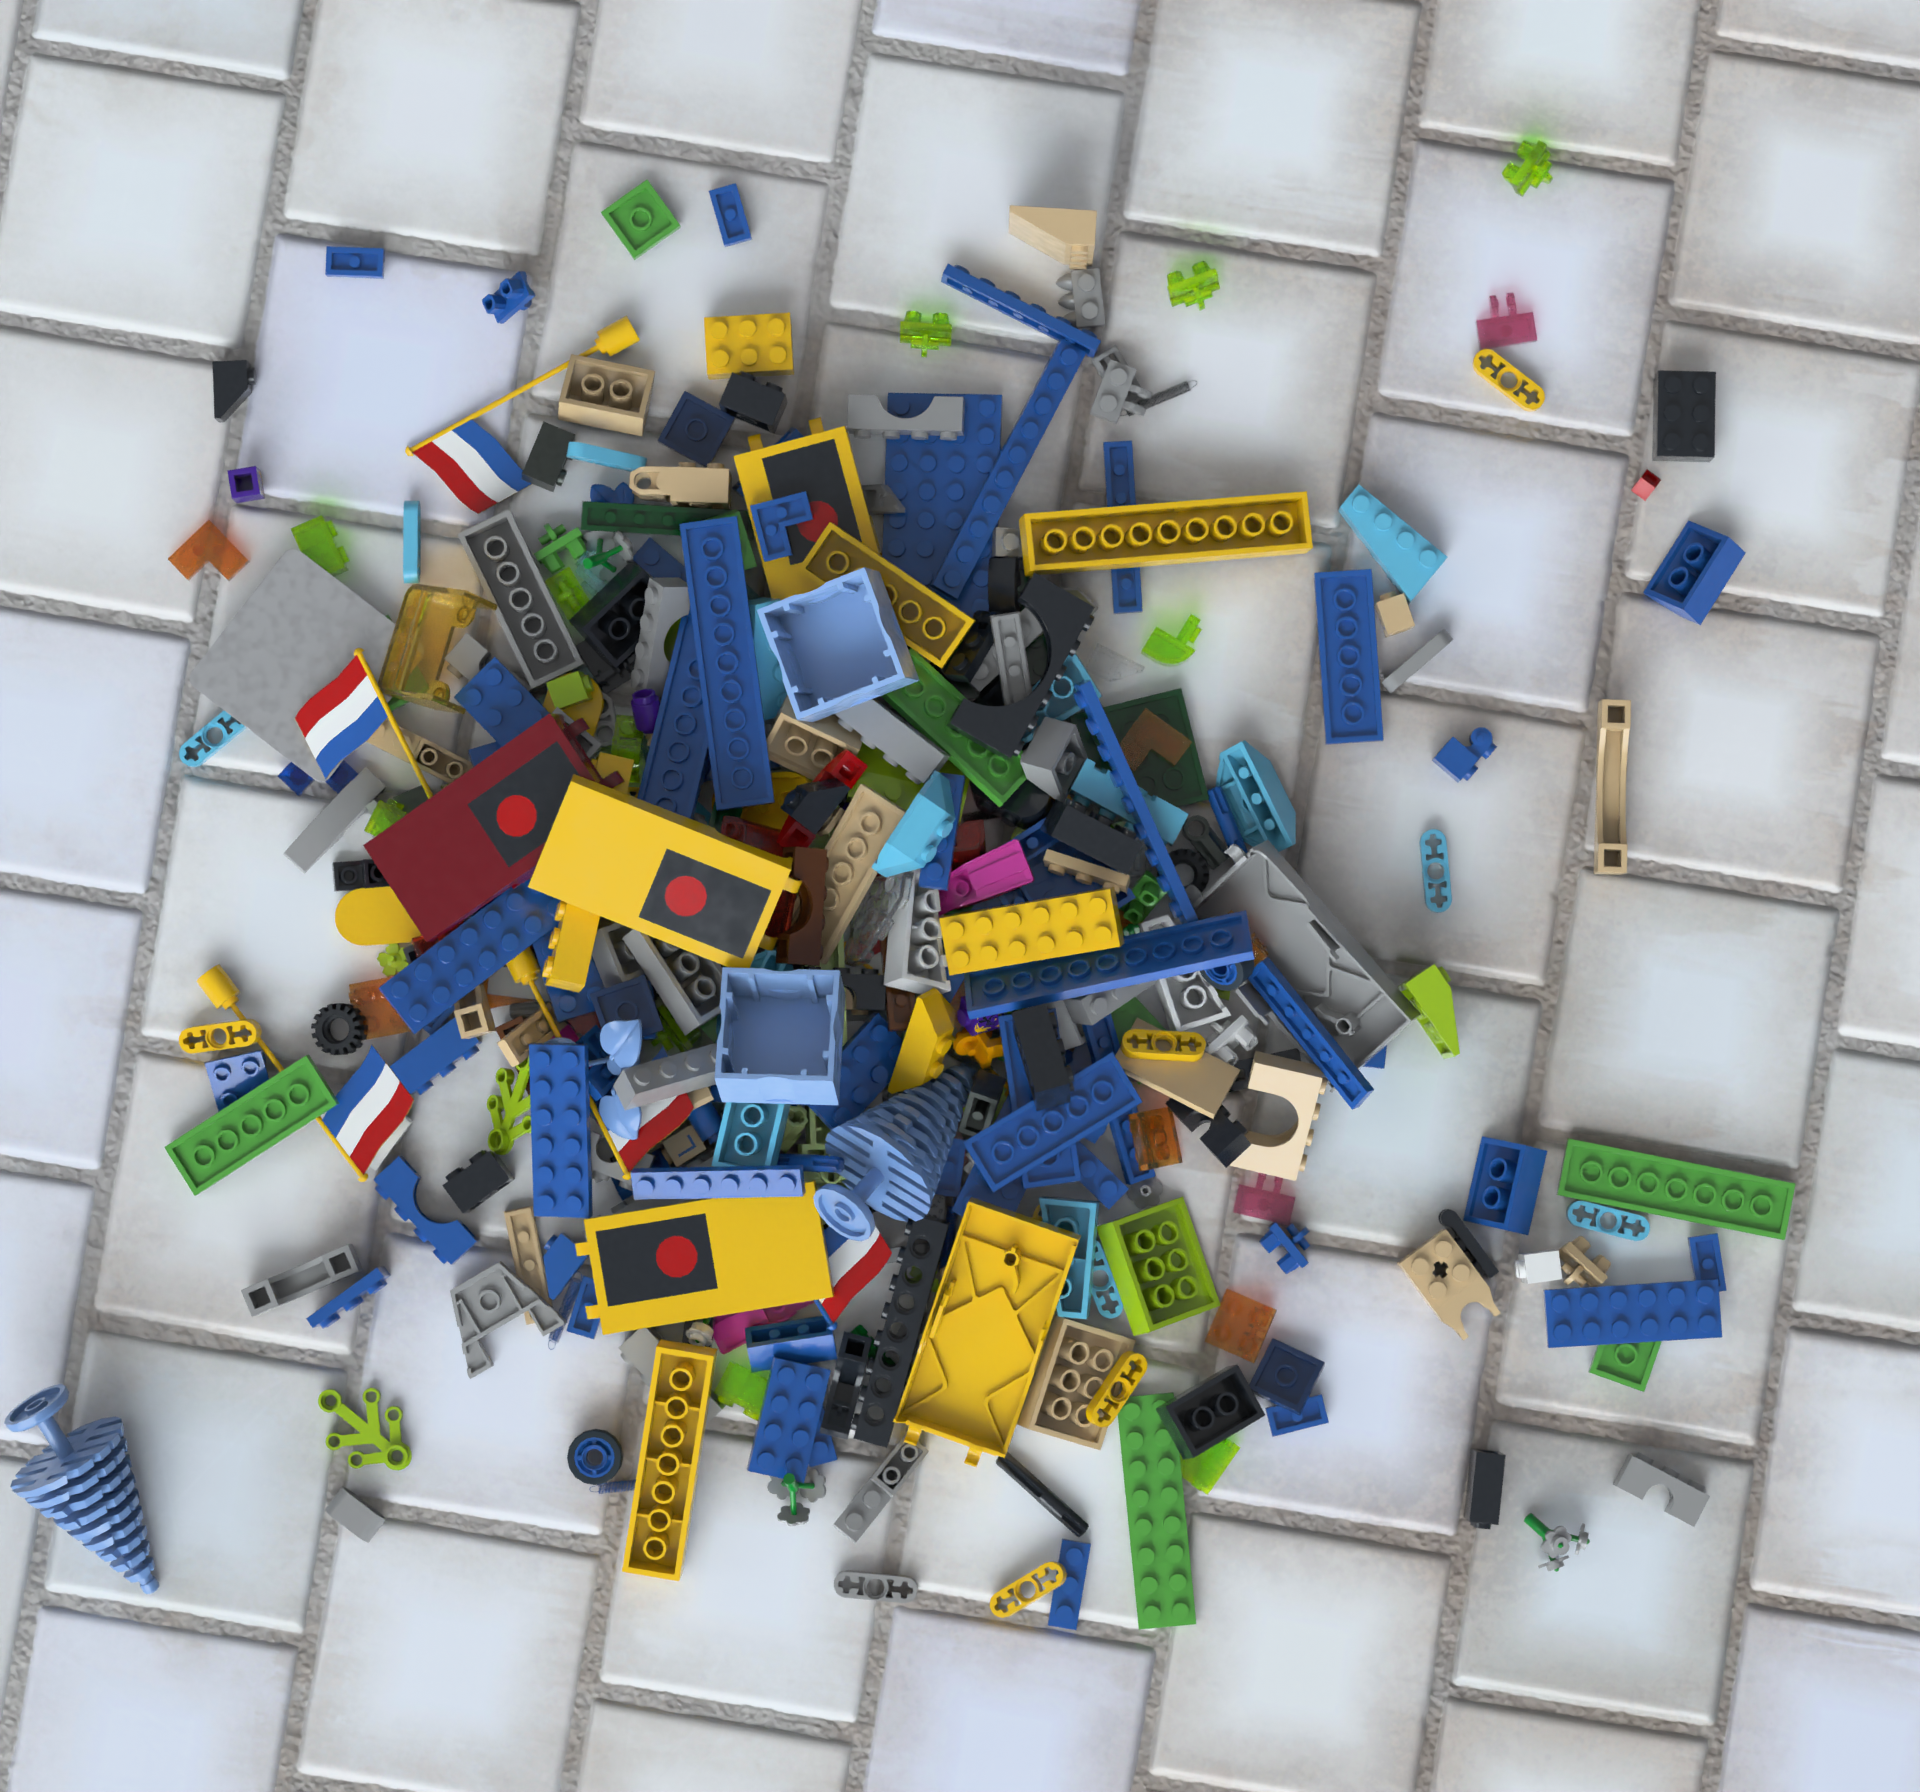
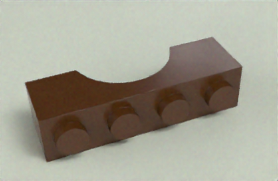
(802, 940)

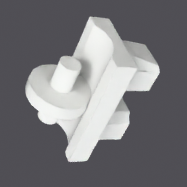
(1228, 1037)

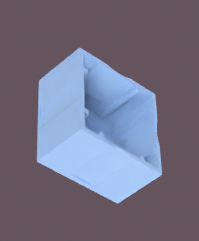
(838, 645)
(780, 1036)

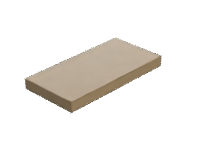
(1195, 1084)

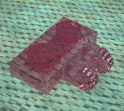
(1506, 329)
(1264, 1203)

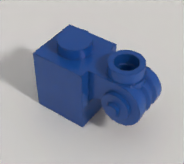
(1459, 759)

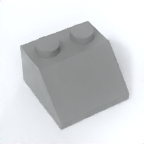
(1054, 757)
(613, 956)

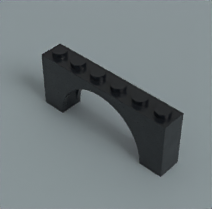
(1061, 620)

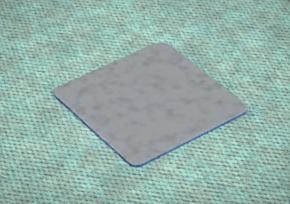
(288, 647)

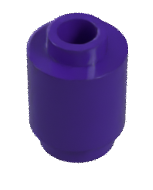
(645, 710)

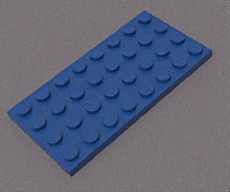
(937, 488)

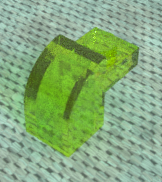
(1172, 651)
(628, 744)

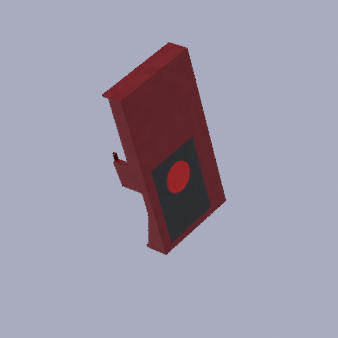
(483, 827)

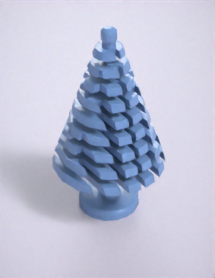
(894, 1155)
(85, 1485)

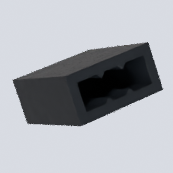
(1484, 1488)

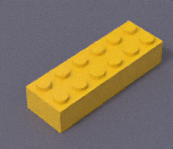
(925, 618)
(1031, 931)

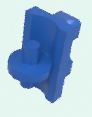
(511, 297)
(1293, 1258)

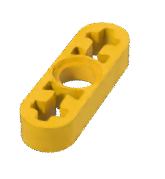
(1508, 368)
(210, 1043)
(1184, 1054)
(1128, 1386)
(1014, 1606)

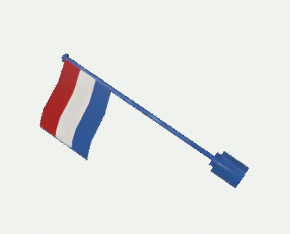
(850, 1261)

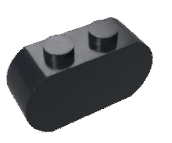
(1022, 809)

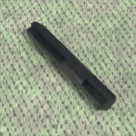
(1042, 1494)

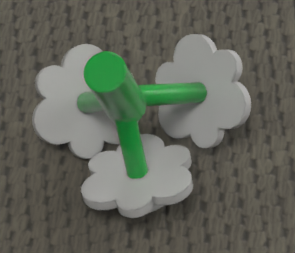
(601, 542)
(788, 1486)
(1556, 1541)

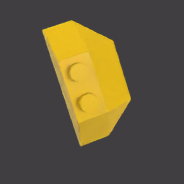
(924, 1042)

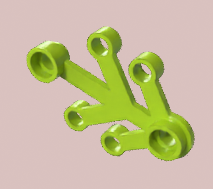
(503, 1135)
(369, 1432)

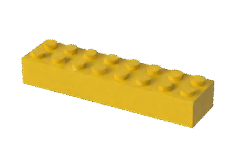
(577, 927)
(669, 1460)

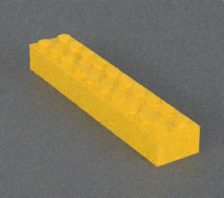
(1165, 533)

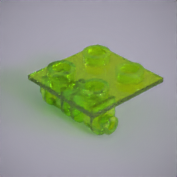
(1208, 1466)

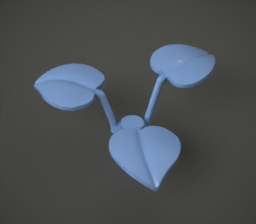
(623, 1042)

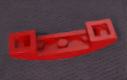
(845, 768)

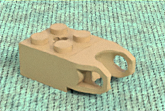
(685, 485)
(1454, 1289)

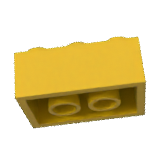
(749, 344)

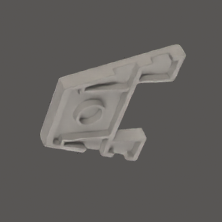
(492, 1301)

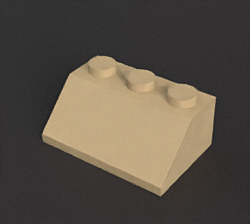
(606, 395)
(808, 745)

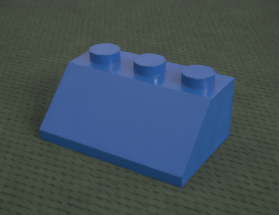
(1694, 572)
(1505, 1185)

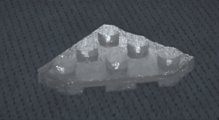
(875, 915)

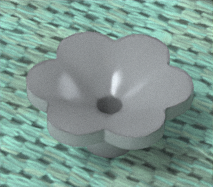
(1151, 1198)

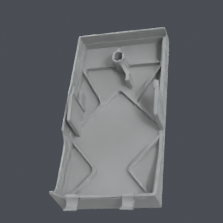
(1311, 951)

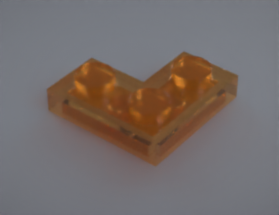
(208, 545)
(1155, 734)

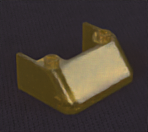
(422, 642)

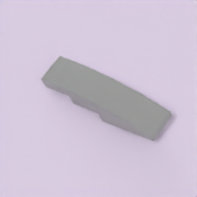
(334, 820)

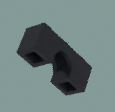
(866, 988)
(1223, 1137)

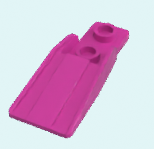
(986, 877)
(730, 1328)

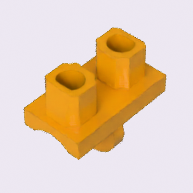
(978, 1046)

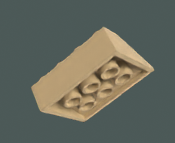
(1057, 232)
(1067, 1378)

